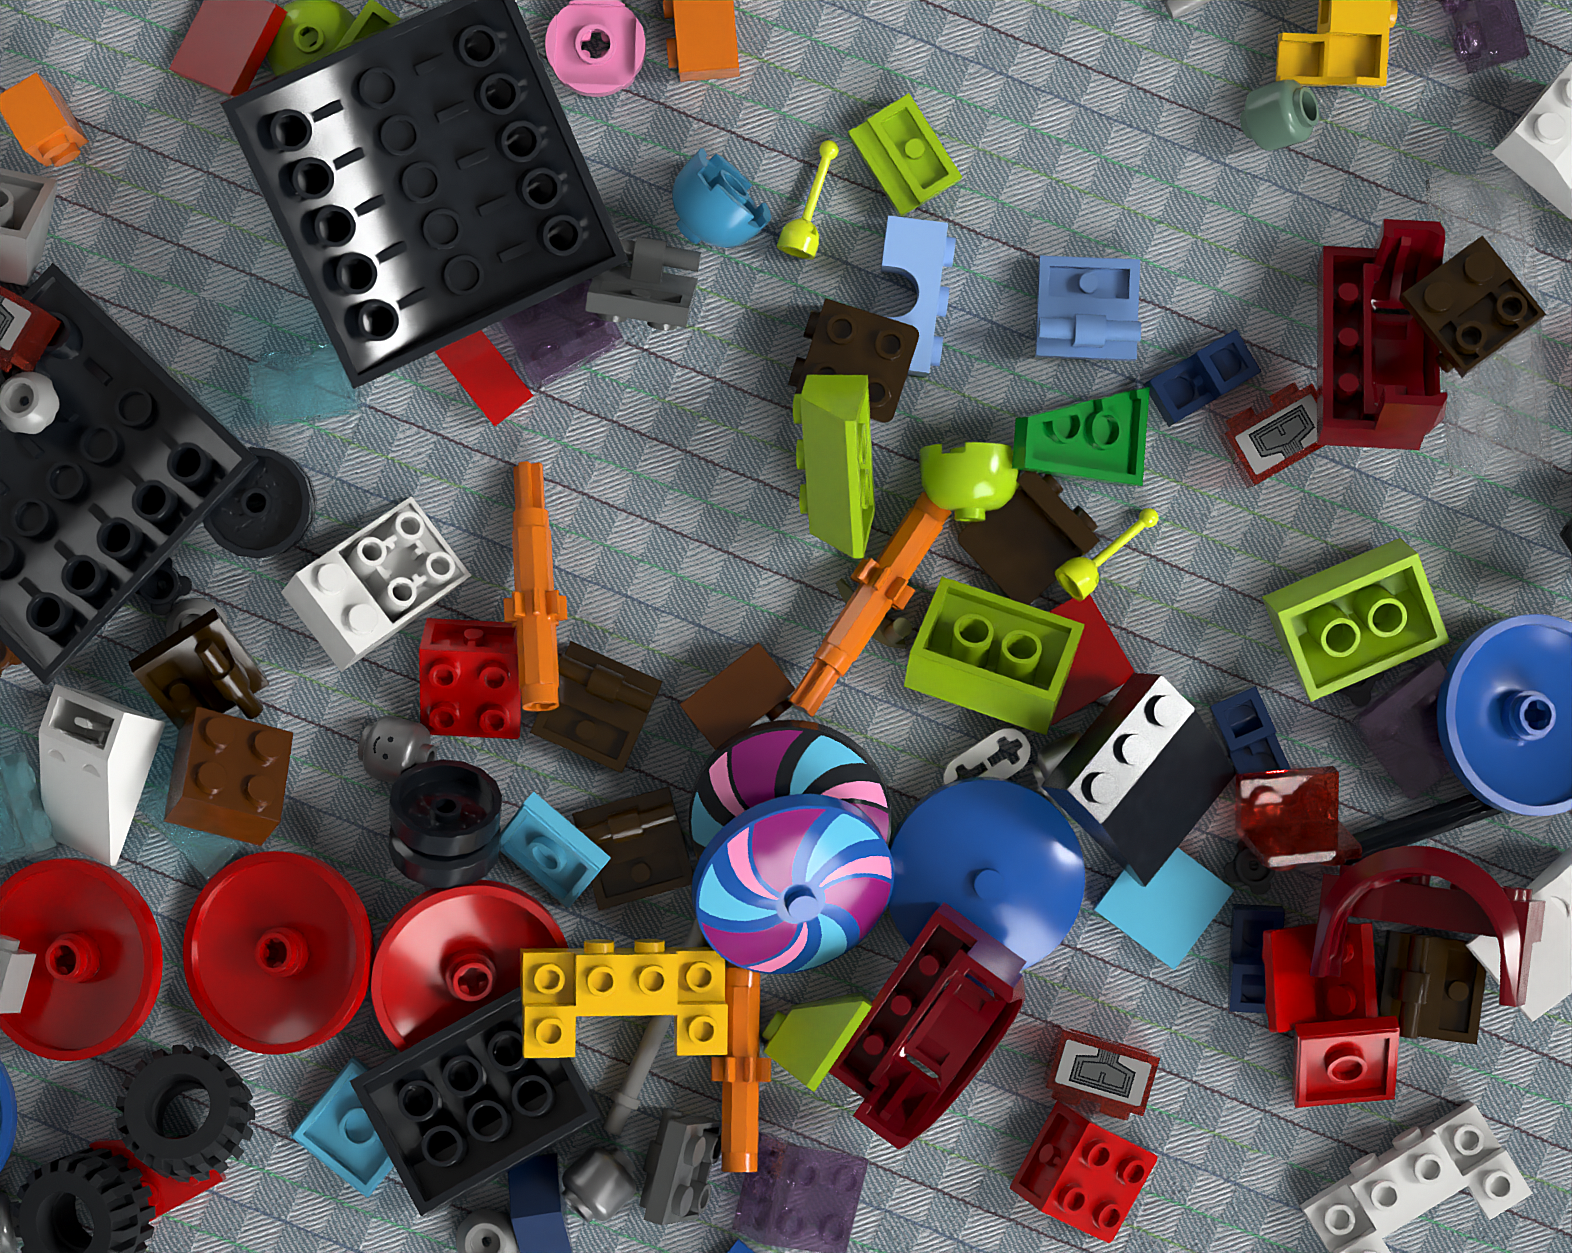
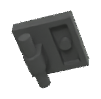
(644, 289)
(680, 1167)

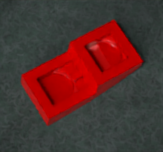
(485, 376)

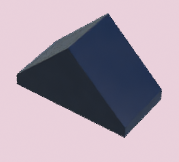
(538, 1207)

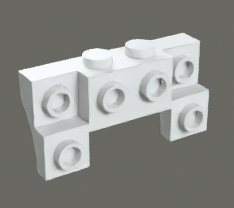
(1412, 1179)

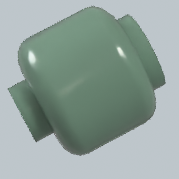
(1279, 114)

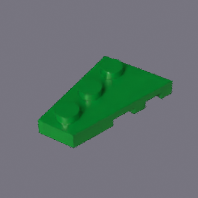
(1087, 439)

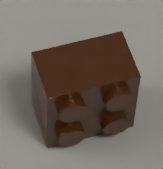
(228, 776)

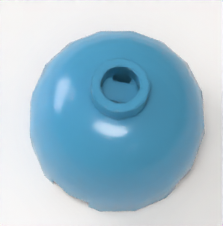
(715, 203)

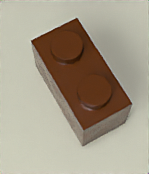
(739, 697)

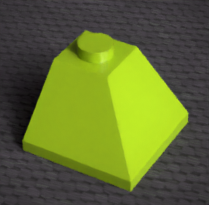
(814, 1035)

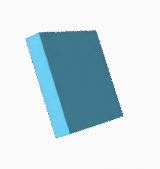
(551, 850)
(1168, 911)
(343, 1135)

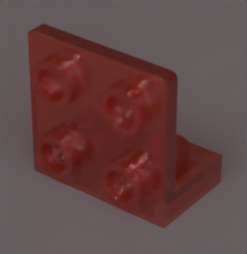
(1293, 818)

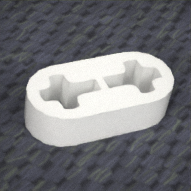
(986, 748)

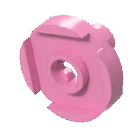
(615, 67)

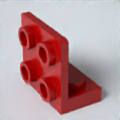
(470, 679)
(1301, 998)
(1083, 1173)

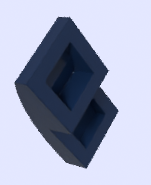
(1202, 377)
(1248, 733)
(1246, 964)

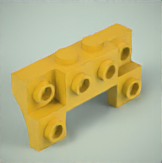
(1345, 51)
(622, 982)

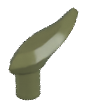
(888, 632)

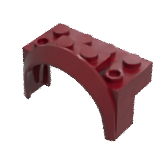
(1375, 368)
(1398, 890)
(951, 1039)

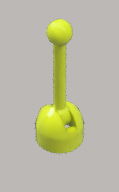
(801, 236)
(1080, 575)

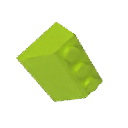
(836, 460)
(1356, 618)
(993, 655)

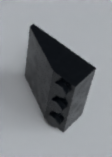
(1141, 775)

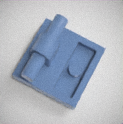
(1087, 308)

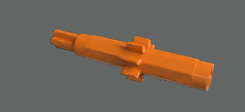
(880, 588)
(534, 603)
(741, 1071)

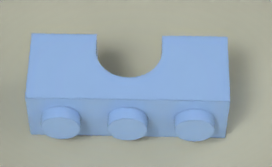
(919, 252)

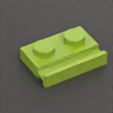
(904, 155)

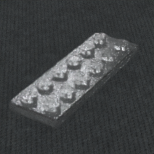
(1501, 407)

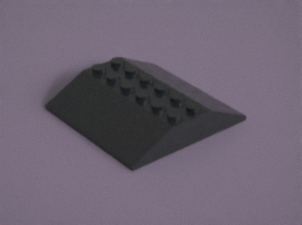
(425, 182)
(103, 485)

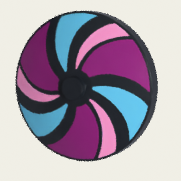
(784, 761)

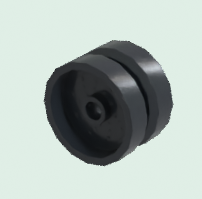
(285, 518)
(445, 823)

